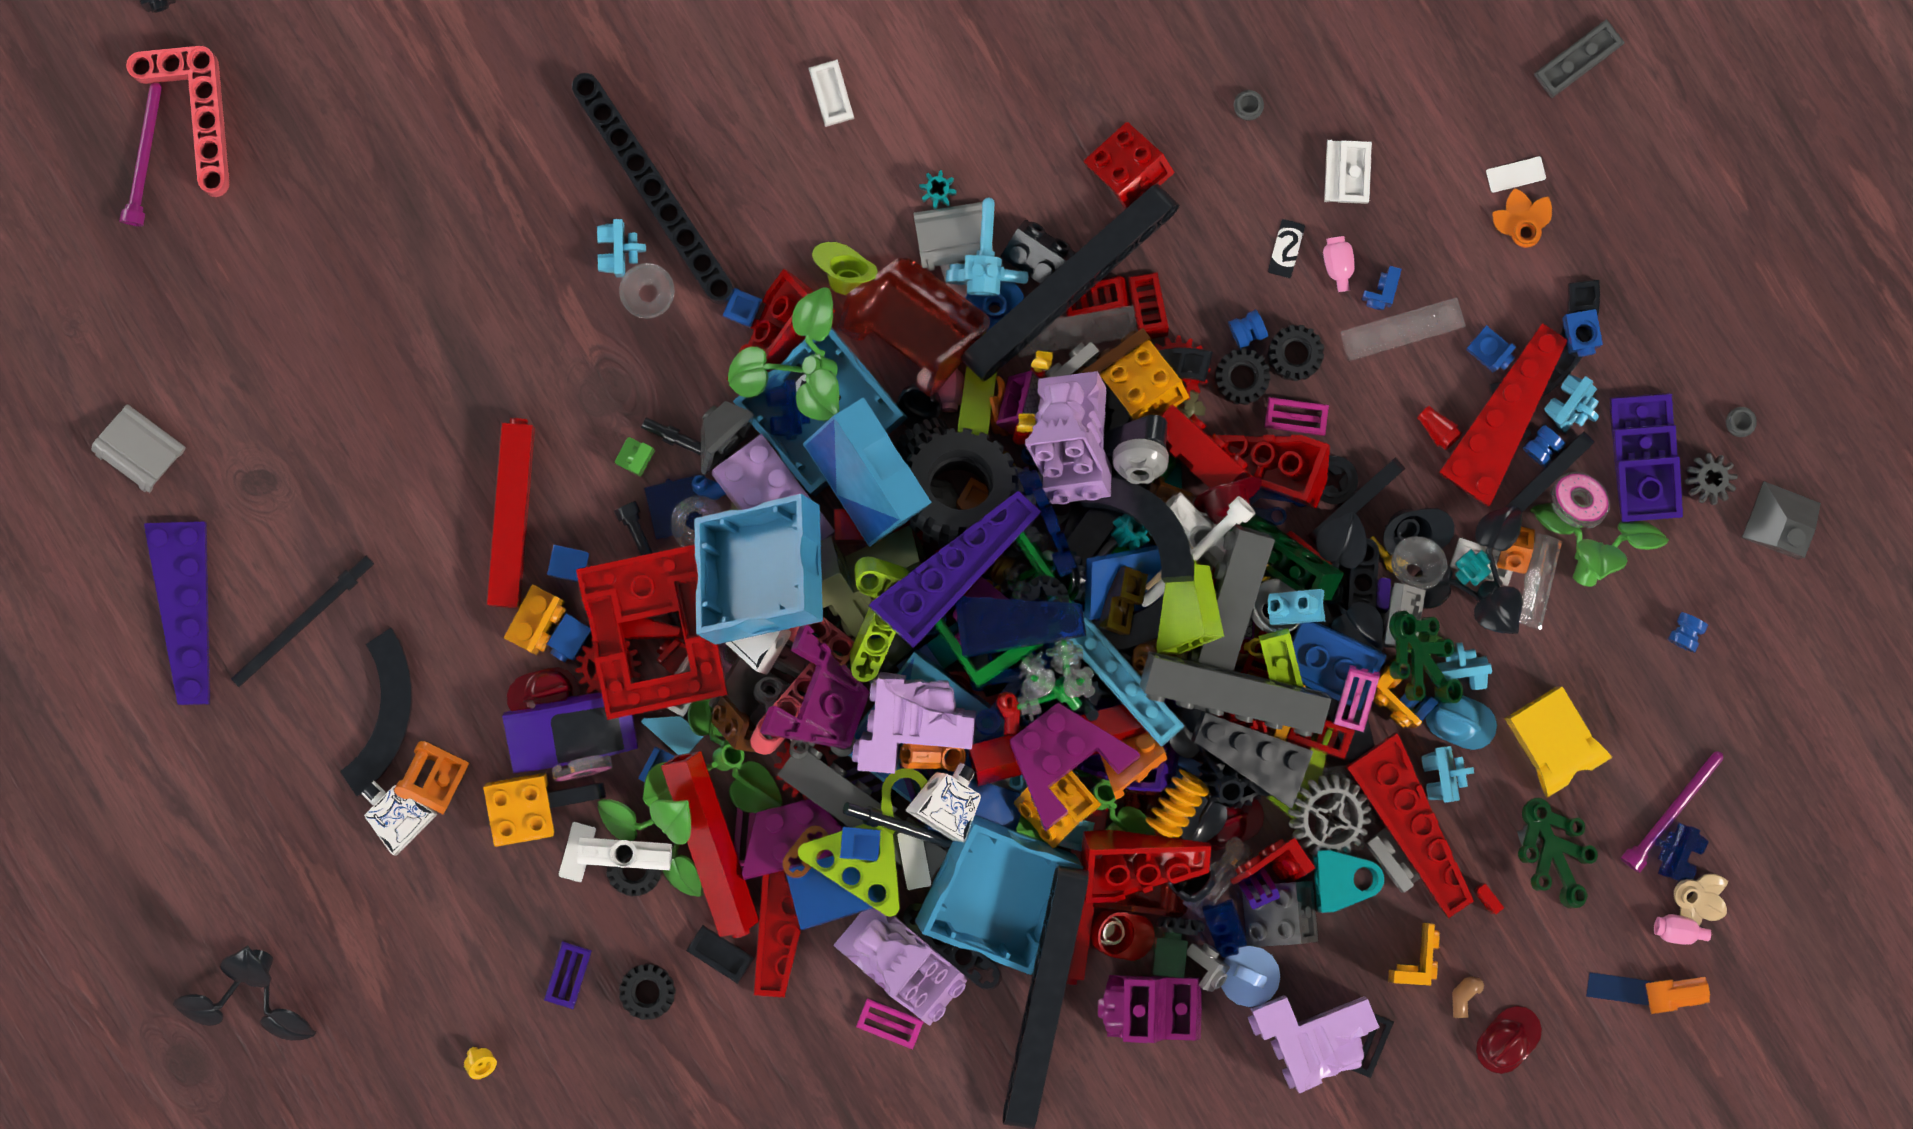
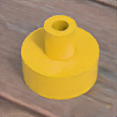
(479, 1063)

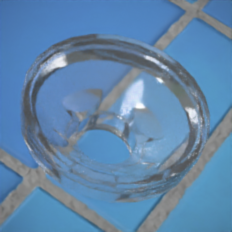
(643, 275)
(700, 504)
(1424, 554)

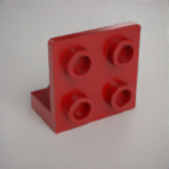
(1129, 164)
(1288, 860)

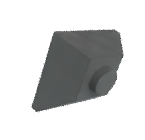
(722, 432)
(1782, 521)

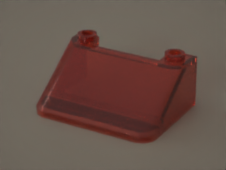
(916, 318)

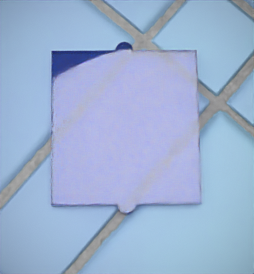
(663, 500)

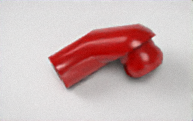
(1007, 705)

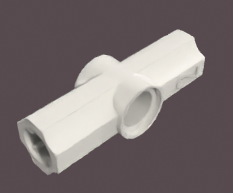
(1193, 521)
(604, 853)

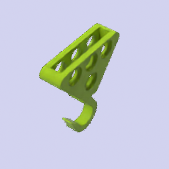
(871, 872)

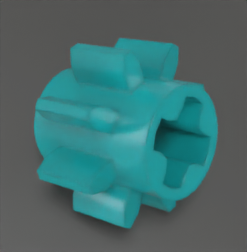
(936, 198)
(1129, 532)
(1472, 567)

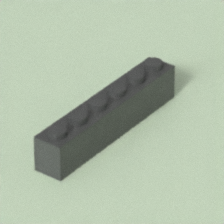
(1236, 593)
(1234, 693)
(832, 790)

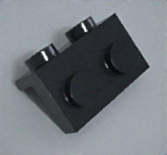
(1036, 251)

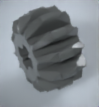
(1712, 490)

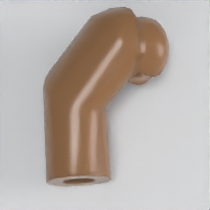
(1463, 993)

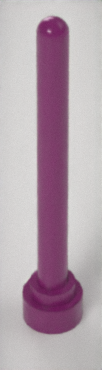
(133, 212)
(1637, 856)

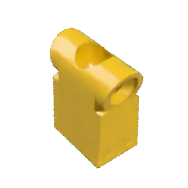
(1556, 739)

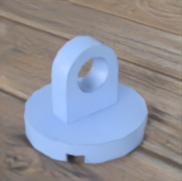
(1251, 977)

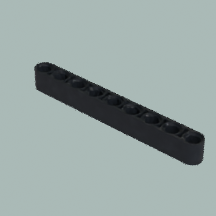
(646, 175)
(1070, 282)
(1045, 997)

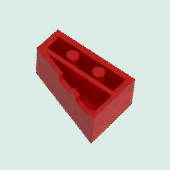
(1200, 452)

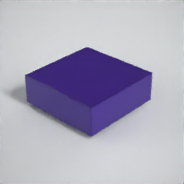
(1383, 595)

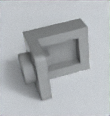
(1208, 958)

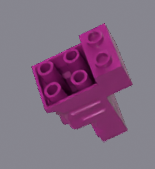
(1152, 1008)

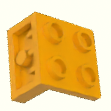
(1144, 382)
(535, 619)
(1383, 696)
(1073, 796)
(519, 809)
(1428, 968)

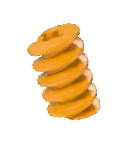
(1179, 805)

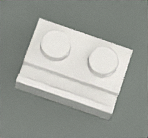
(1348, 171)

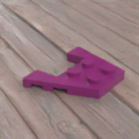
(830, 704)
(1055, 747)

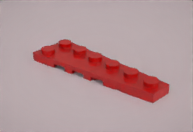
(1494, 436)
(1402, 805)
(776, 937)

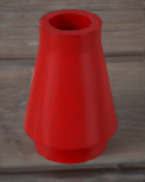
(1441, 429)

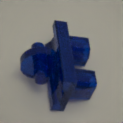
(790, 423)
(1677, 850)
(1225, 927)

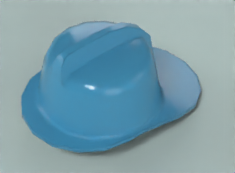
(1463, 723)

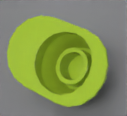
(843, 266)

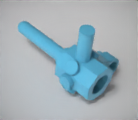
(984, 270)

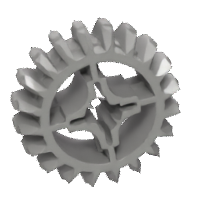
(1335, 806)

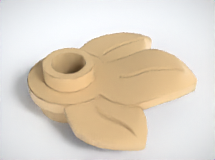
(1705, 901)

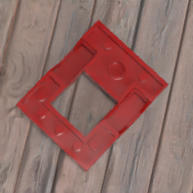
(639, 590)

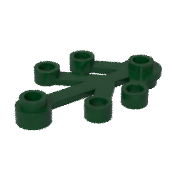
(1403, 629)
(1553, 850)

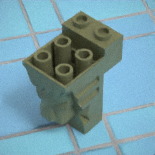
(838, 573)

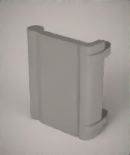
(948, 234)
(137, 448)

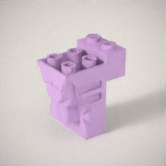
(1070, 438)
(910, 714)
(902, 964)
(1316, 1045)

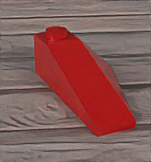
(775, 328)
(1285, 464)
(1134, 862)

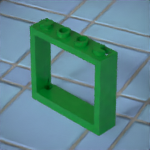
(1011, 656)

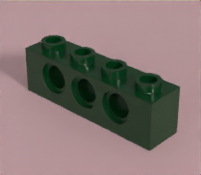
(1295, 563)

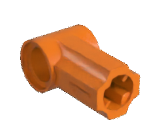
(931, 757)
(1670, 995)

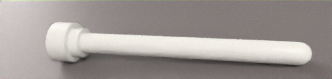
(1239, 512)

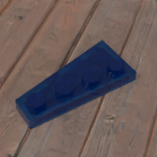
(1003, 624)

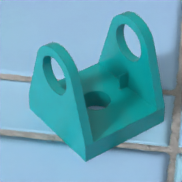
(1335, 880)

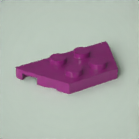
(777, 832)

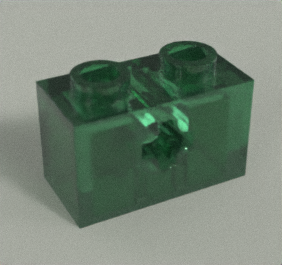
(1169, 955)

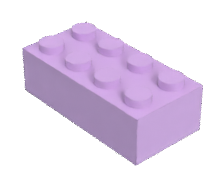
(759, 476)

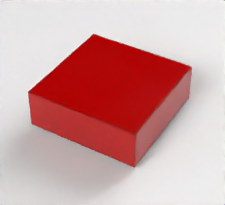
(1488, 899)

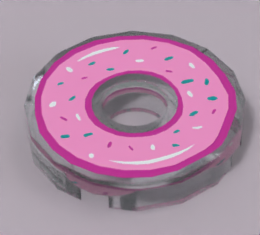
(1589, 490)
(582, 768)

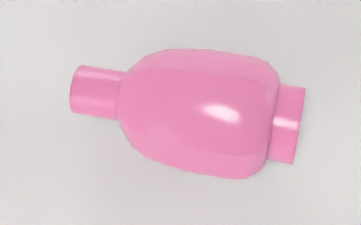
(1339, 261)
(952, 392)
(1680, 930)

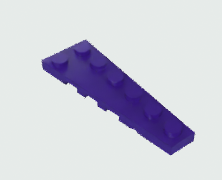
(938, 583)
(181, 586)

